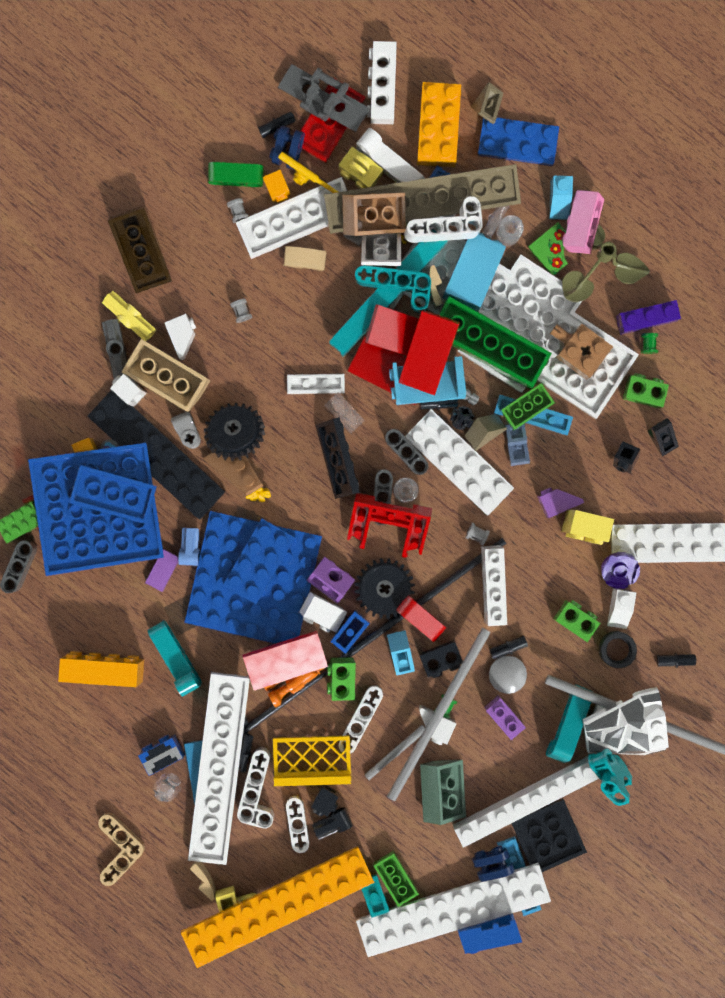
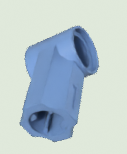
(189, 551)

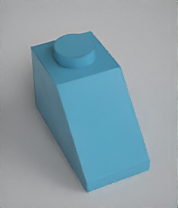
(560, 197)
(401, 652)

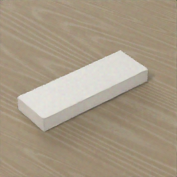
(315, 384)

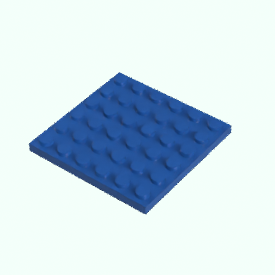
(85, 538)
(277, 611)

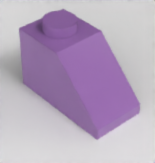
(557, 501)

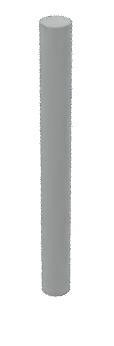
(394, 753)

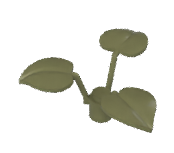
(628, 269)

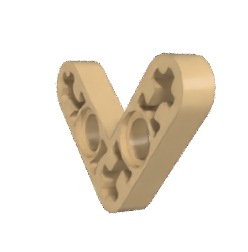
(126, 851)

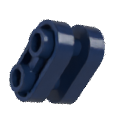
(282, 138)
(496, 855)

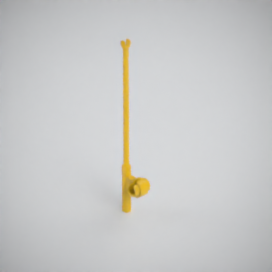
(303, 174)

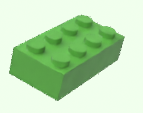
(527, 406)
(19, 522)
(395, 878)

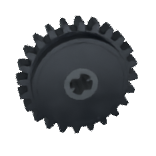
(221, 435)
(385, 574)

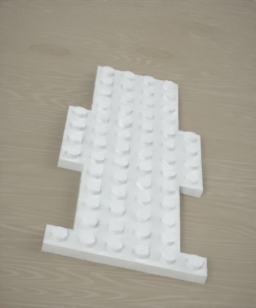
(531, 306)

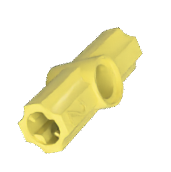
(129, 316)

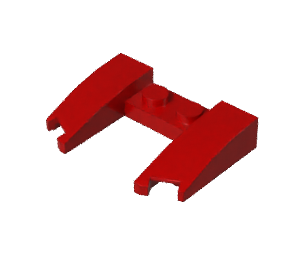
(367, 510)

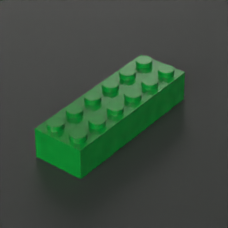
(496, 344)

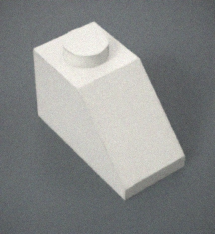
(181, 333)
(621, 608)
(444, 729)

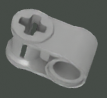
(184, 427)

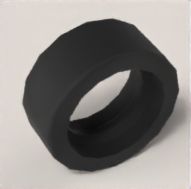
(631, 654)

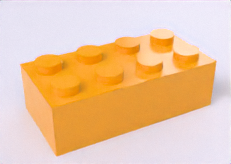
(439, 124)
(101, 670)

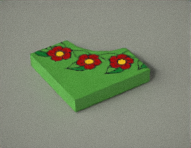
(550, 249)

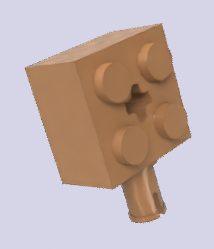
(571, 352)

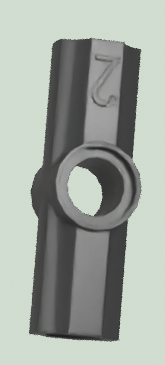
(114, 336)

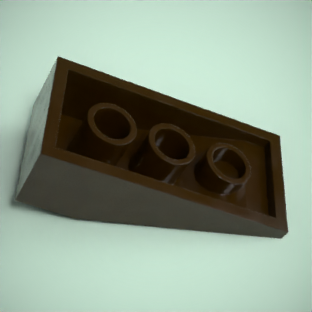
(139, 249)

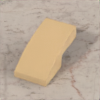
(304, 258)
(435, 282)
(207, 885)

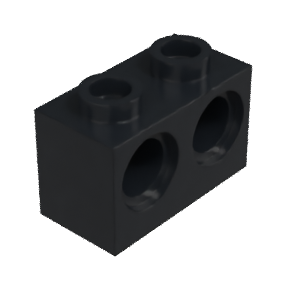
(439, 654)

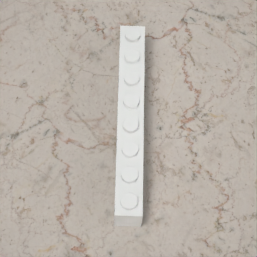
(524, 802)

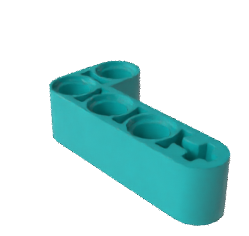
(392, 284)
(175, 658)
(569, 729)

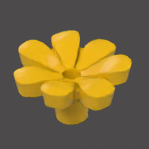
(259, 494)

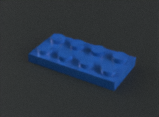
(519, 141)
(112, 494)
(259, 561)

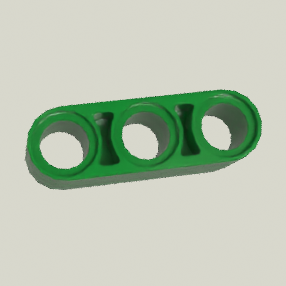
(235, 174)

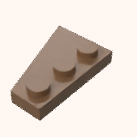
(237, 472)

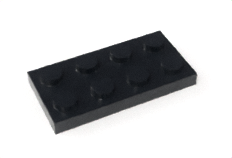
(337, 458)

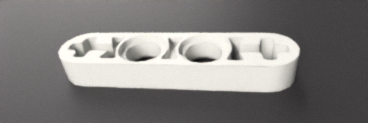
(362, 720)

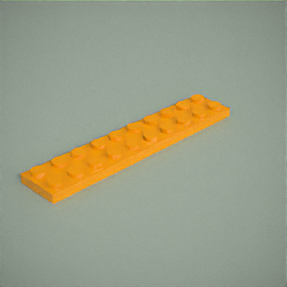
(277, 907)

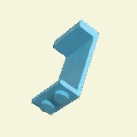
(475, 271)
(450, 387)

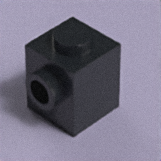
(626, 457)
(325, 801)

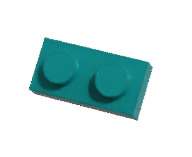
(375, 898)

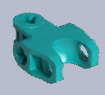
(611, 772)

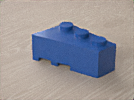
(490, 934)

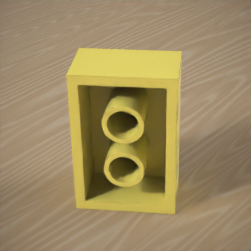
(587, 525)

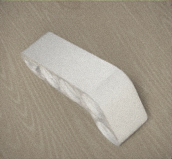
(392, 164)
(441, 224)
(255, 785)

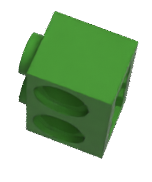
(644, 396)
(574, 623)
(345, 678)

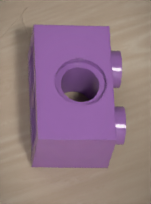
(321, 580)
(504, 717)

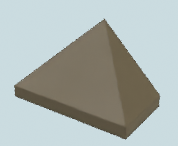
(488, 102)

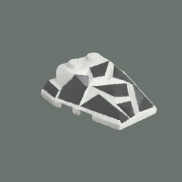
(630, 727)

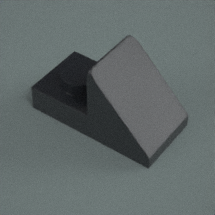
(663, 437)

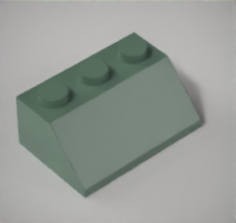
(443, 791)

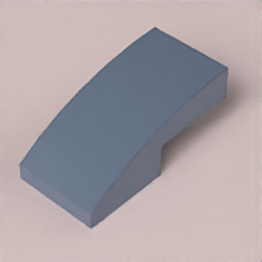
(517, 445)

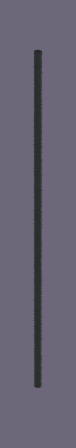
(371, 637)

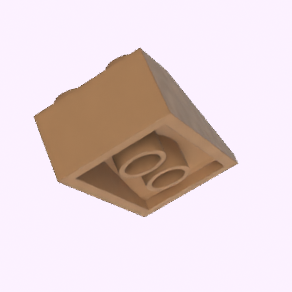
(373, 213)

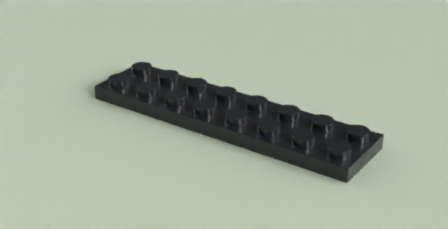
(167, 462)

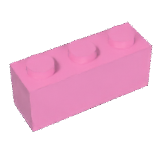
(583, 222)

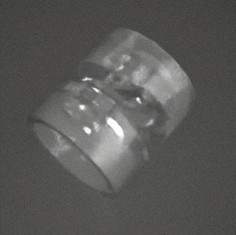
(405, 490)

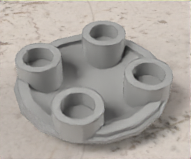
(507, 674)

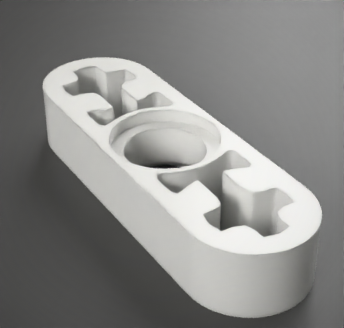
(290, 811)

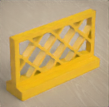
(308, 777)

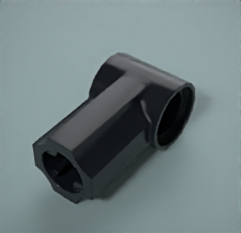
(337, 821)

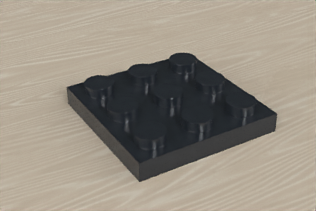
(549, 836)

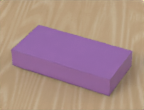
(162, 570)

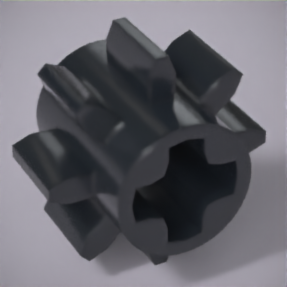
(462, 417)

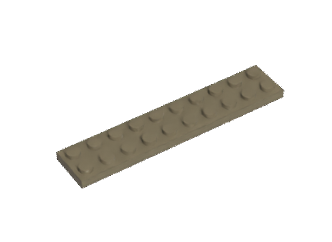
(440, 194)

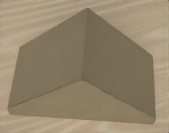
(484, 430)

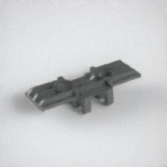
(320, 102)

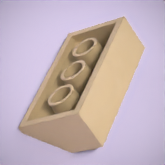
(165, 376)

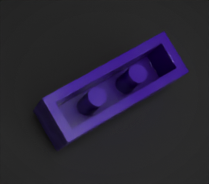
(648, 317)

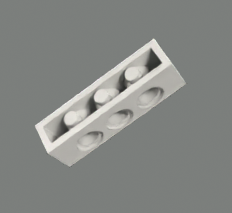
(382, 52)
(494, 585)

